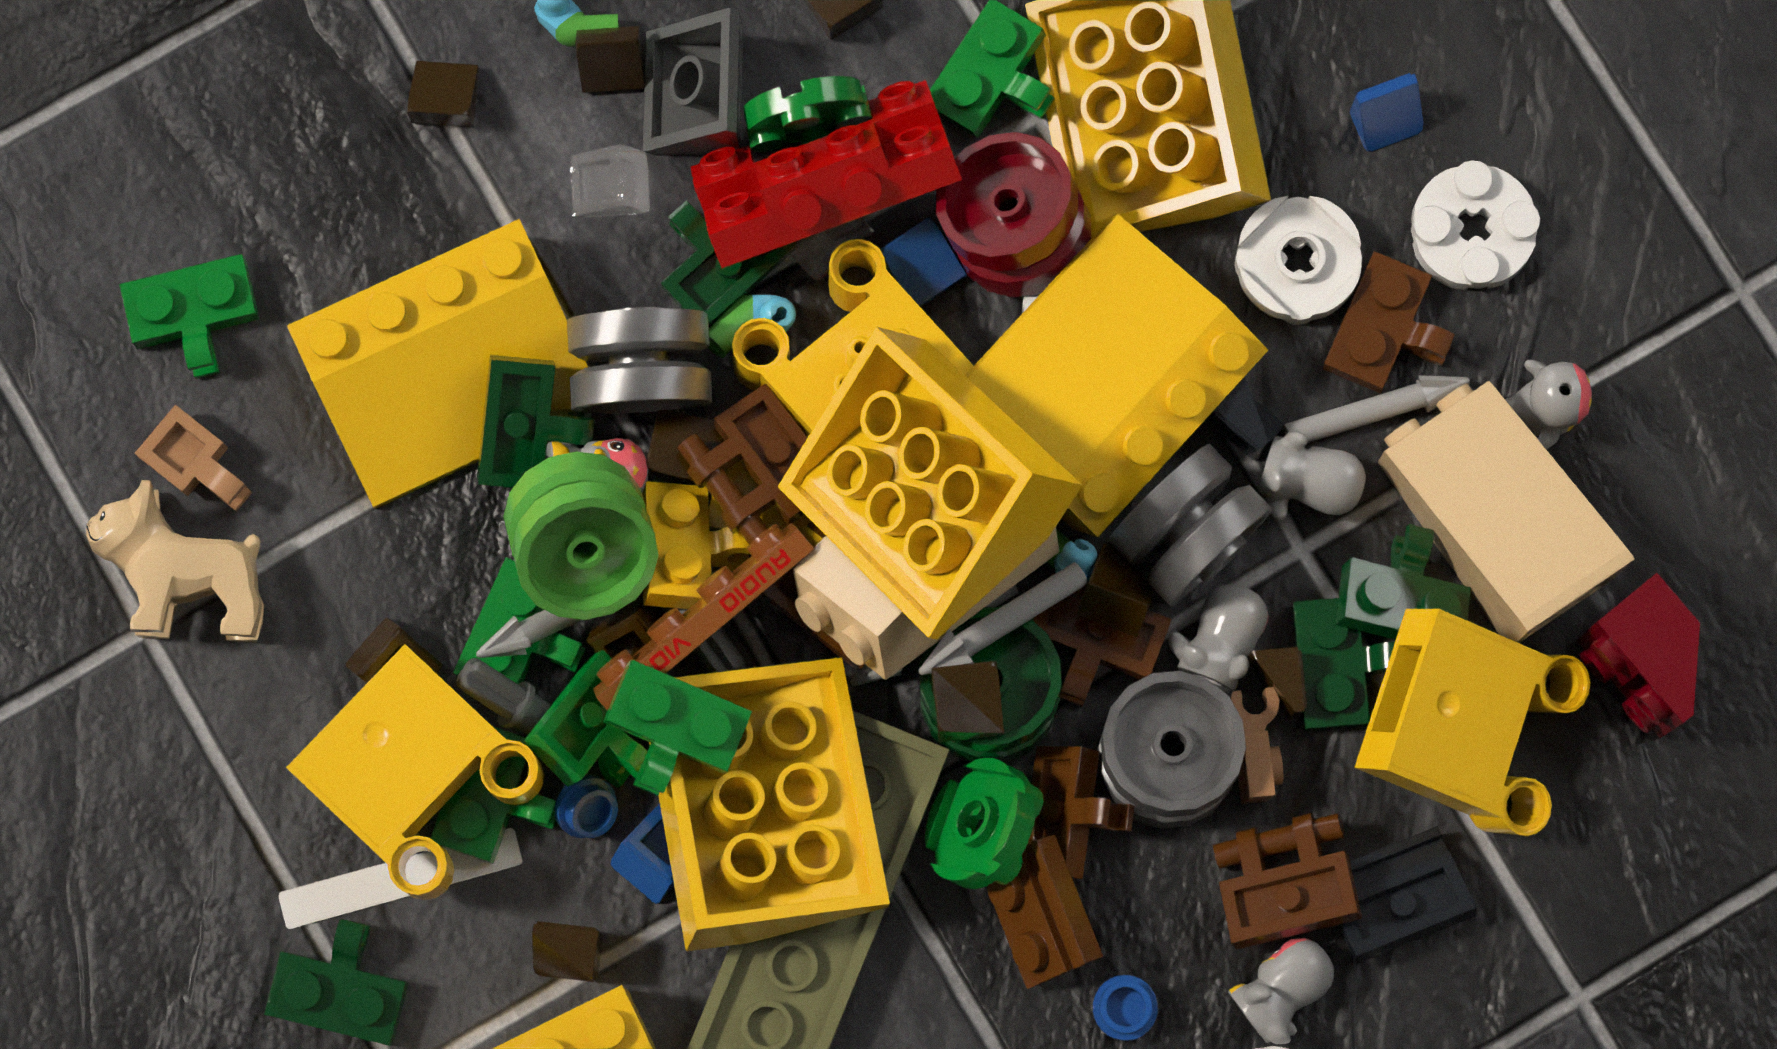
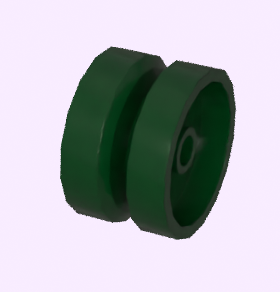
(1028, 691)

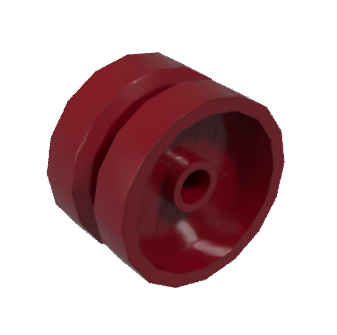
(1013, 214)

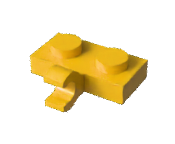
(686, 544)

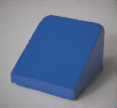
(1388, 112)
(923, 262)
(645, 858)

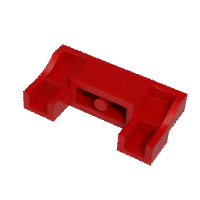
(825, 181)

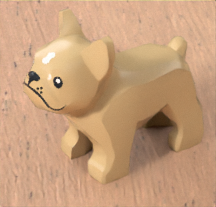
(176, 568)

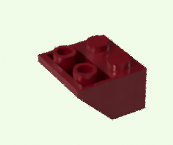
(1649, 655)

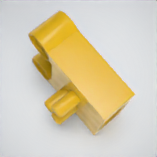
(816, 373)
(1456, 714)
(400, 758)

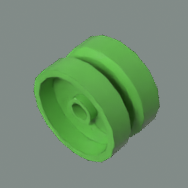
(580, 535)

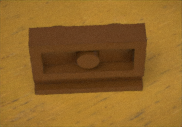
(1044, 916)

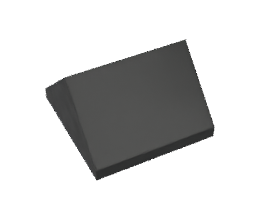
(694, 85)

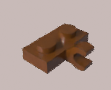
(1383, 324)
(1099, 644)
(1069, 807)

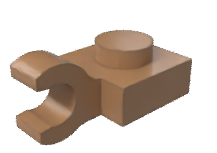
(188, 456)
(1261, 763)

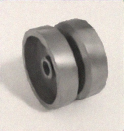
(639, 353)
(1197, 533)
(1206, 735)

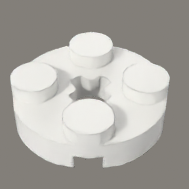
(1474, 190)
(1297, 294)

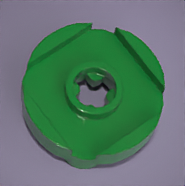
(806, 115)
(1008, 811)

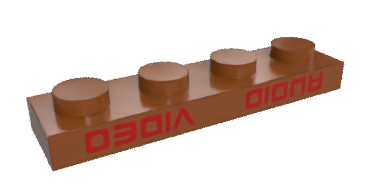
(722, 598)

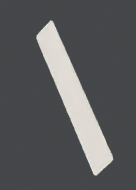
(374, 886)

